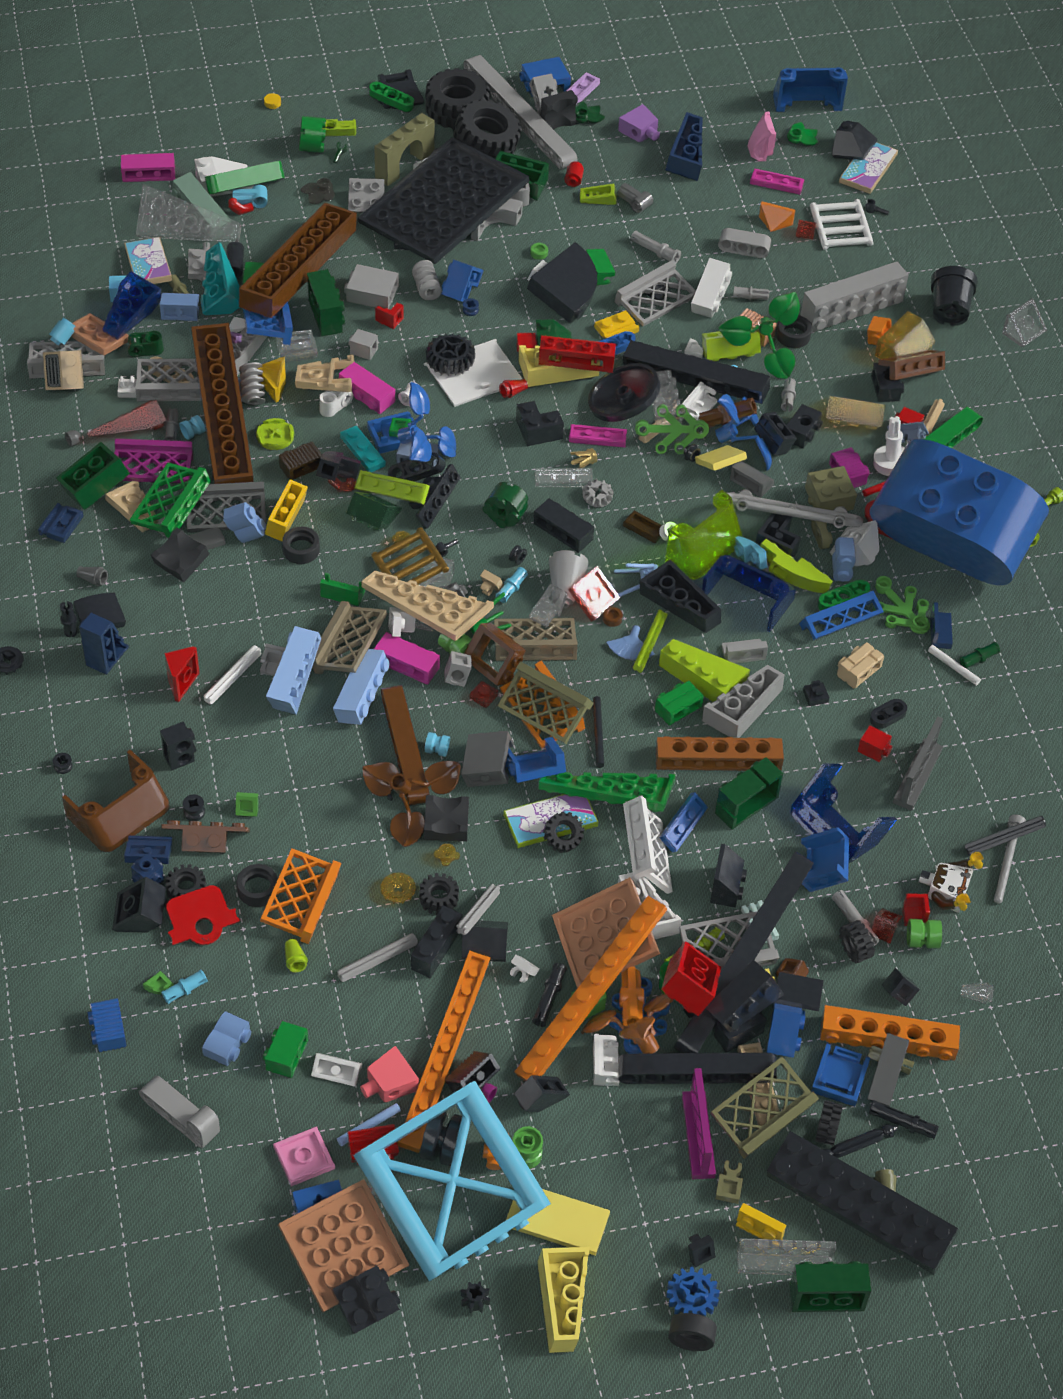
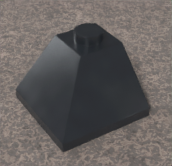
(852, 141)

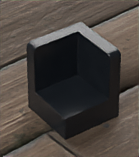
(900, 987)

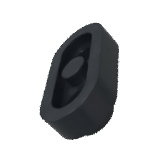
(885, 716)

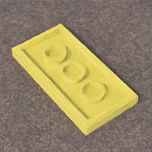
(566, 1222)

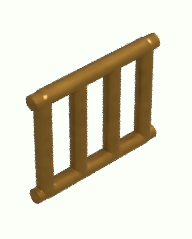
(426, 545)

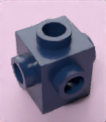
(148, 868)

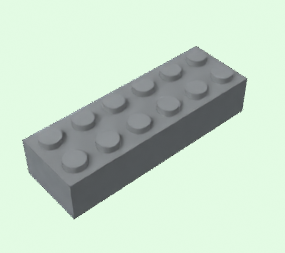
(854, 296)

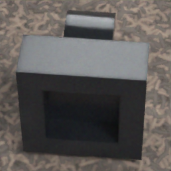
(816, 693)
(701, 1249)

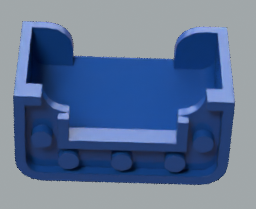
(810, 84)

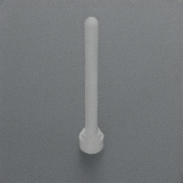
(1005, 869)

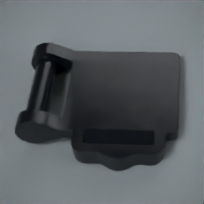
(407, 86)

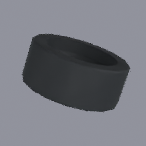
(795, 341)
(301, 556)
(249, 873)
(692, 1332)

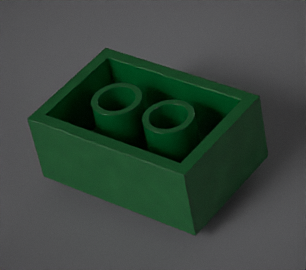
(325, 302)
(92, 475)
(830, 1287)

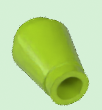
(295, 957)

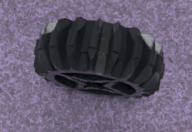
(450, 354)

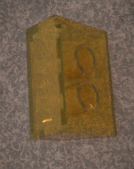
(904, 337)
(855, 412)

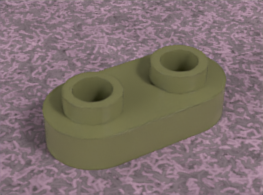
(821, 534)

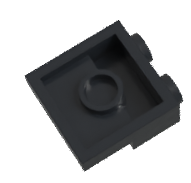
(366, 1299)

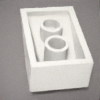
(211, 165)

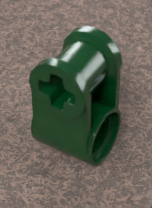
(147, 343)

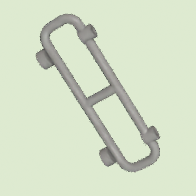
(838, 515)

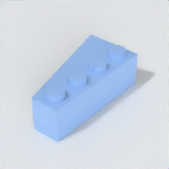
(294, 670)

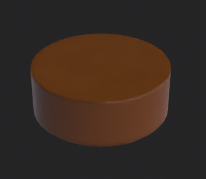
(612, 616)

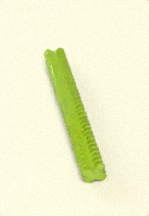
(650, 640)

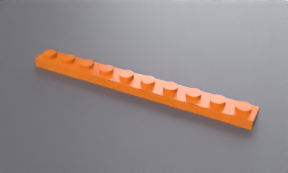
(591, 989)
(446, 1044)

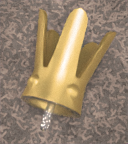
(588, 457)

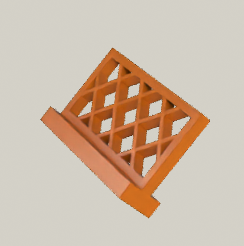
(556, 702)
(319, 896)

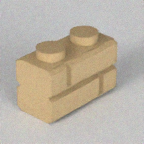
(859, 665)

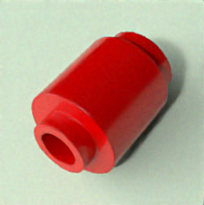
(574, 174)

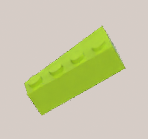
(704, 670)

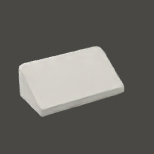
(336, 1069)

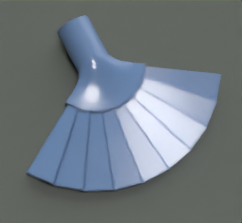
(628, 646)

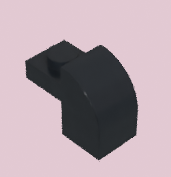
(335, 464)

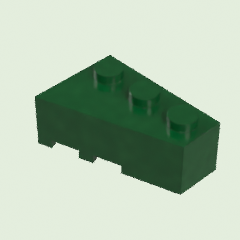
(536, 170)

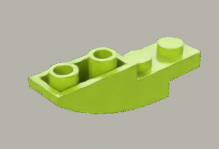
(798, 573)

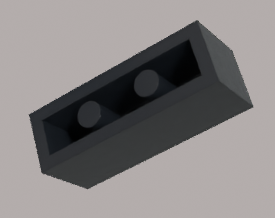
(563, 525)
(436, 942)

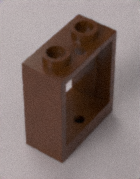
(478, 644)

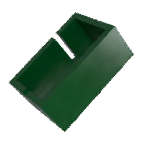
(748, 793)

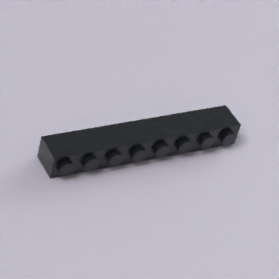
(693, 370)

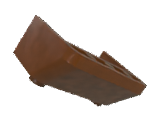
(126, 815)

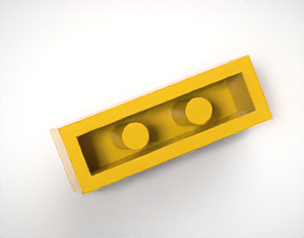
(286, 510)

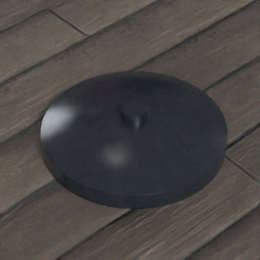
(624, 392)

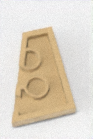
(126, 501)

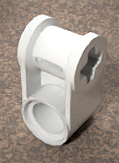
(334, 401)

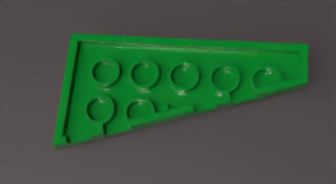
(612, 787)

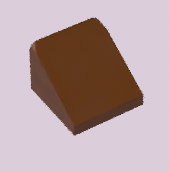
(794, 967)

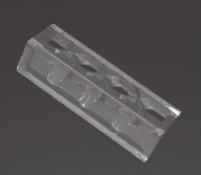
(780, 1256)

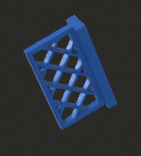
(278, 326)

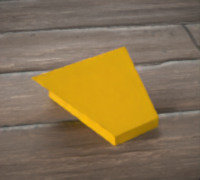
(274, 377)

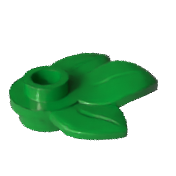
(800, 134)

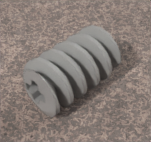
(426, 280)
(250, 383)

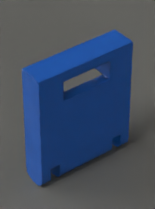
(385, 443)
(842, 1072)

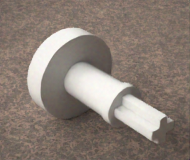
(888, 455)

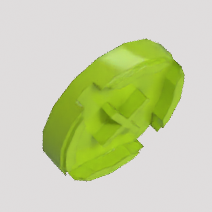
(275, 434)

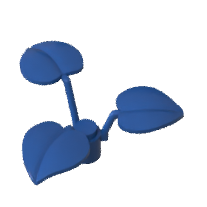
(729, 430)
(420, 446)

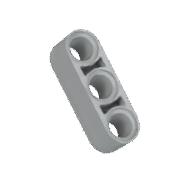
(744, 243)

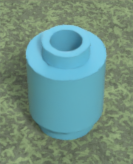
(62, 331)

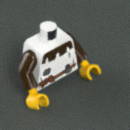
(951, 882)

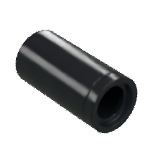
(235, 255)

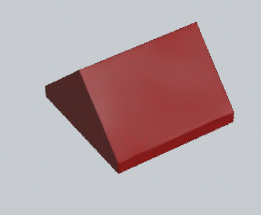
(181, 670)

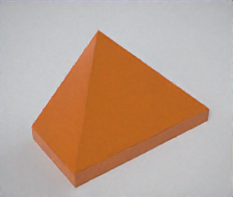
(776, 216)

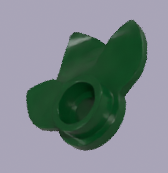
(588, 113)

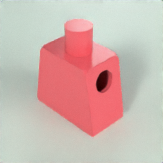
(390, 1077)

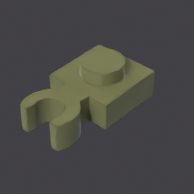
(729, 1184)

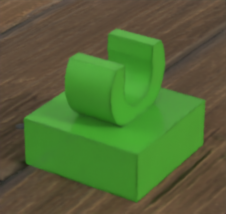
(247, 804)

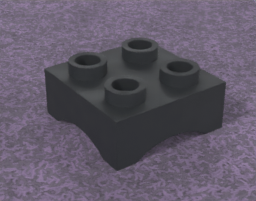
(559, 109)
(180, 555)
(446, 818)

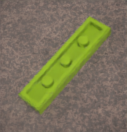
(392, 487)

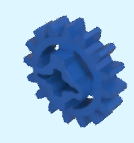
(690, 1282)

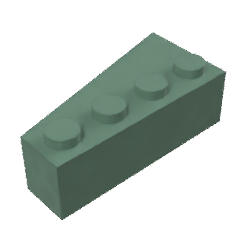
(190, 190)

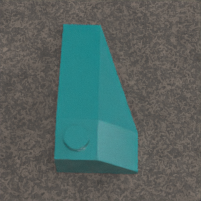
(220, 285)

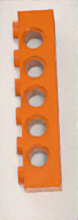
(879, 1024)

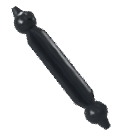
(862, 1141)

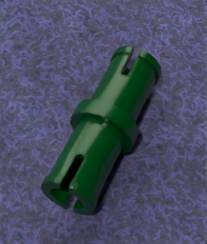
(980, 655)

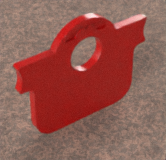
(196, 905)

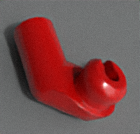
(238, 208)

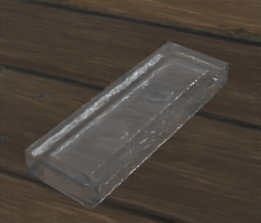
(562, 477)

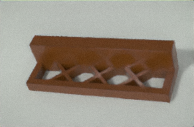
(914, 363)

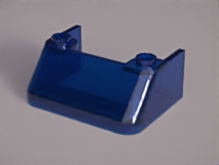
(755, 579)
(815, 813)

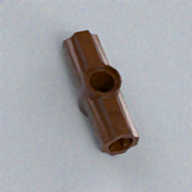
(720, 416)

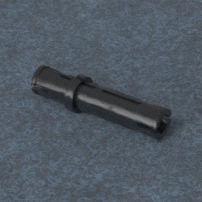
(552, 987)
(903, 1119)

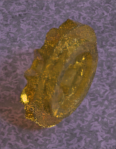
(398, 880)

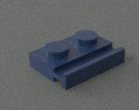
(61, 522)
(154, 846)

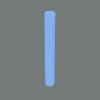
(372, 1122)

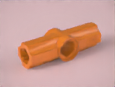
(631, 996)

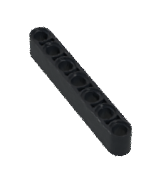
(679, 1067)

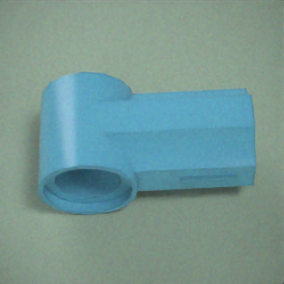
(256, 196)

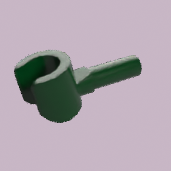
(340, 151)

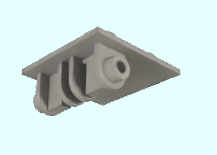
(364, 193)

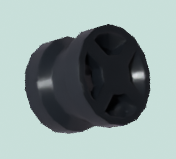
(197, 811)

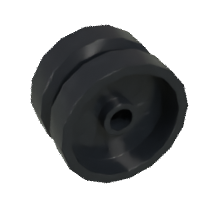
(440, 1138)

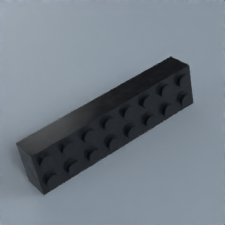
(862, 1202)

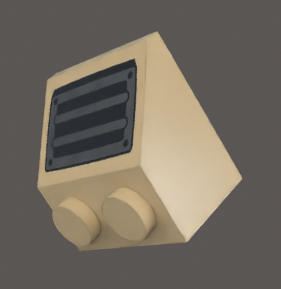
(63, 370)

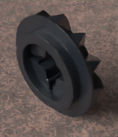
(13, 654)

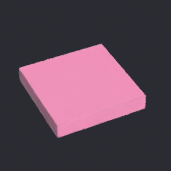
(303, 1156)

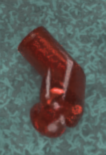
(347, 486)

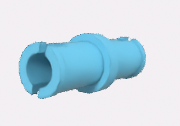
(512, 584)
(184, 986)

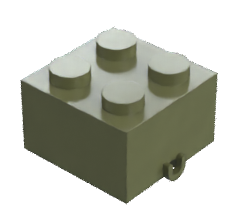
(830, 489)

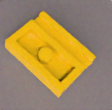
(616, 324)
(759, 1223)

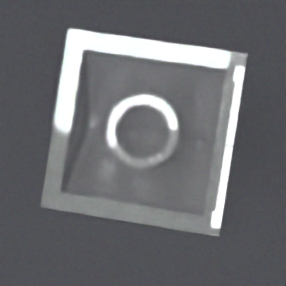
(1024, 323)

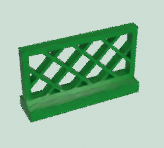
(183, 503)

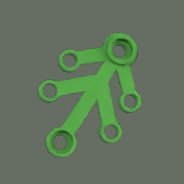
(674, 429)
(919, 623)

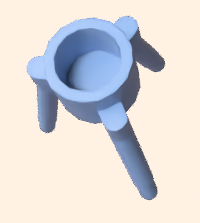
(644, 570)

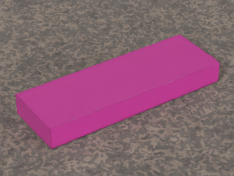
(777, 181)
(597, 435)

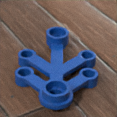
(628, 1046)

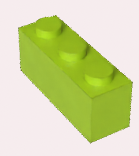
(717, 347)

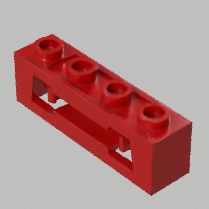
(577, 353)

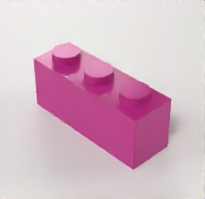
(148, 167)
(369, 388)
(409, 658)

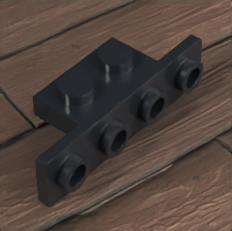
(438, 493)

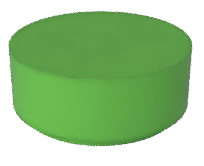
(539, 251)

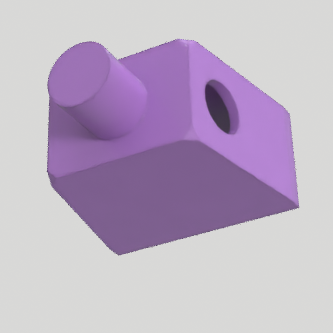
(639, 124)

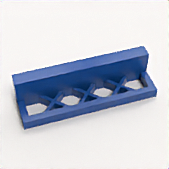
(841, 610)

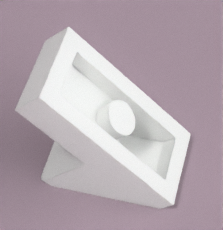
(400, 622)

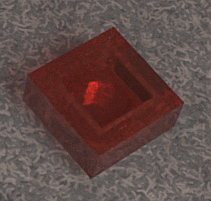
(806, 229)
(483, 694)

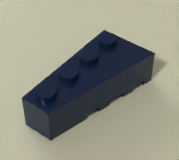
(686, 152)

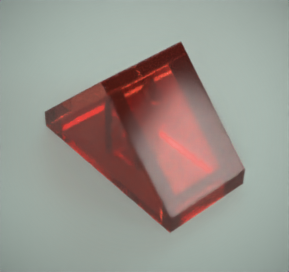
(886, 925)

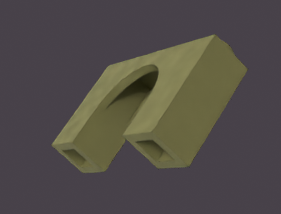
(417, 133)

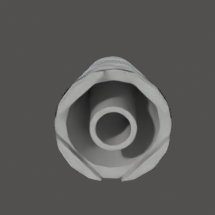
(566, 571)

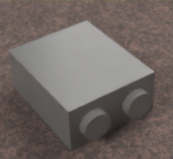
(371, 286)

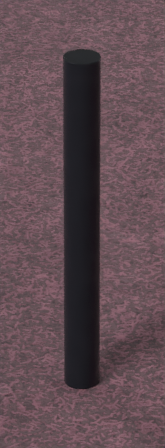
(598, 731)

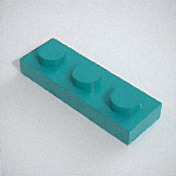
(362, 449)

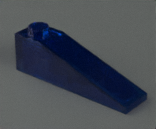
(132, 304)

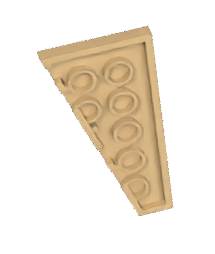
(429, 604)

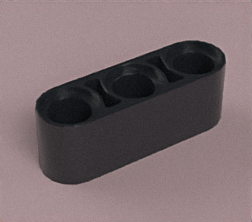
(425, 470)

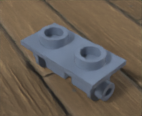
(913, 431)

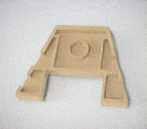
(320, 376)

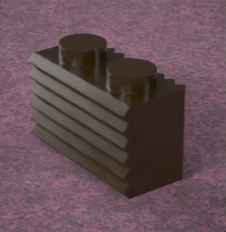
(300, 460)

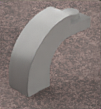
(508, 213)

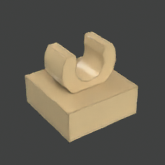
(490, 583)

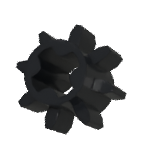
(472, 1291)

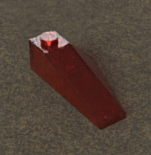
(140, 418)

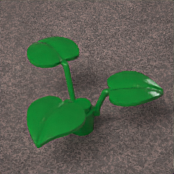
(782, 308)

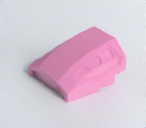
(762, 139)

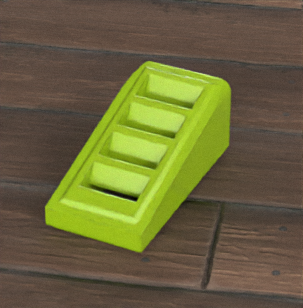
(602, 195)

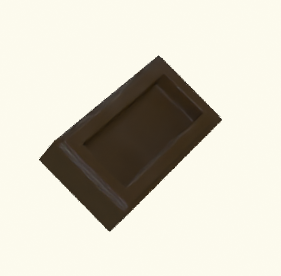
(643, 526)

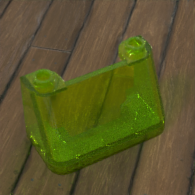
(700, 547)

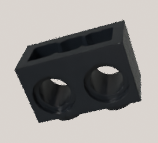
(178, 745)

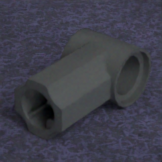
(637, 200)

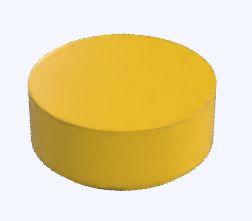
(272, 101)

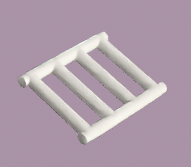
(822, 232)

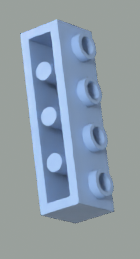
(361, 688)

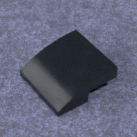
(103, 605)

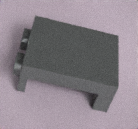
(486, 758)

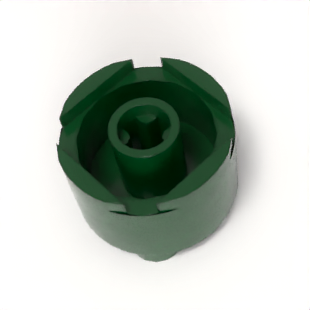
(506, 504)

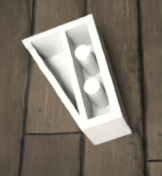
(711, 288)
(669, 923)

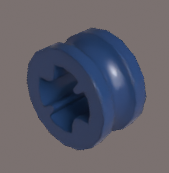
(473, 303)

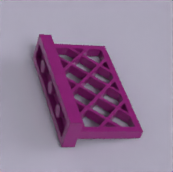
(152, 451)
(698, 1129)

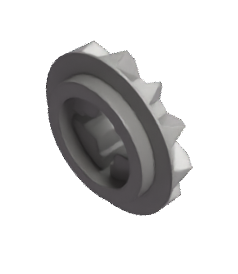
(603, 498)

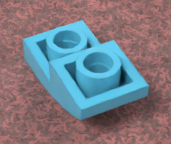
(751, 552)

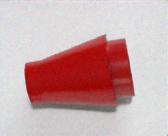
(510, 388)

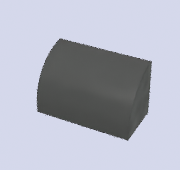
(751, 478)

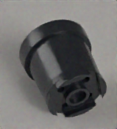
(952, 294)

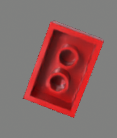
(691, 979)

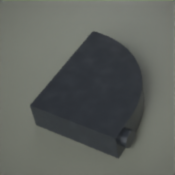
(566, 283)

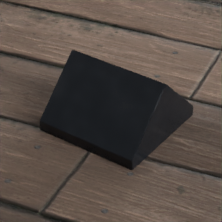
(487, 939)
(800, 991)

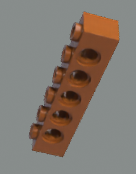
(716, 753)

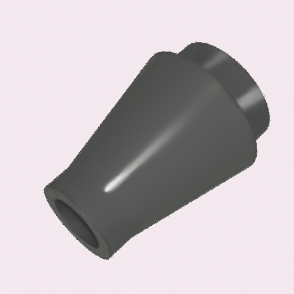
(94, 575)

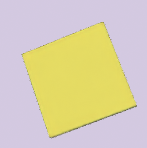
(721, 457)

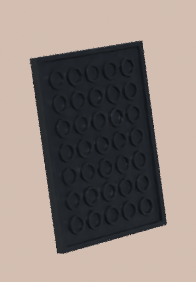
(443, 200)

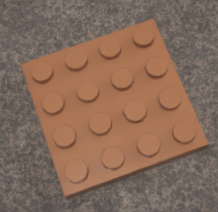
(594, 924)
(341, 1241)

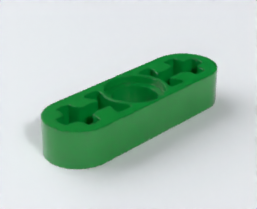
(401, 101)
(848, 589)

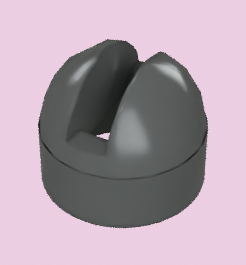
(72, 437)

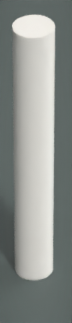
(954, 665)

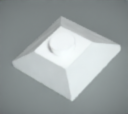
(865, 541)

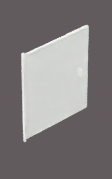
(482, 379)

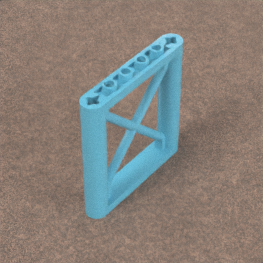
(526, 1193)

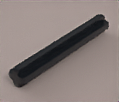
(1005, 835)

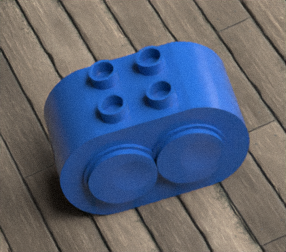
(959, 511)

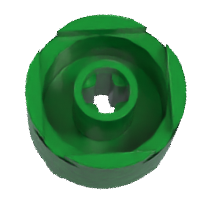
(312, 134)

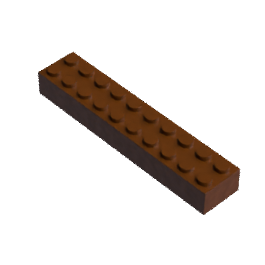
(302, 253)
(222, 404)

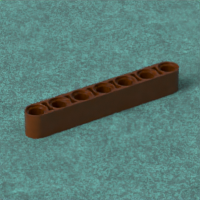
(404, 742)

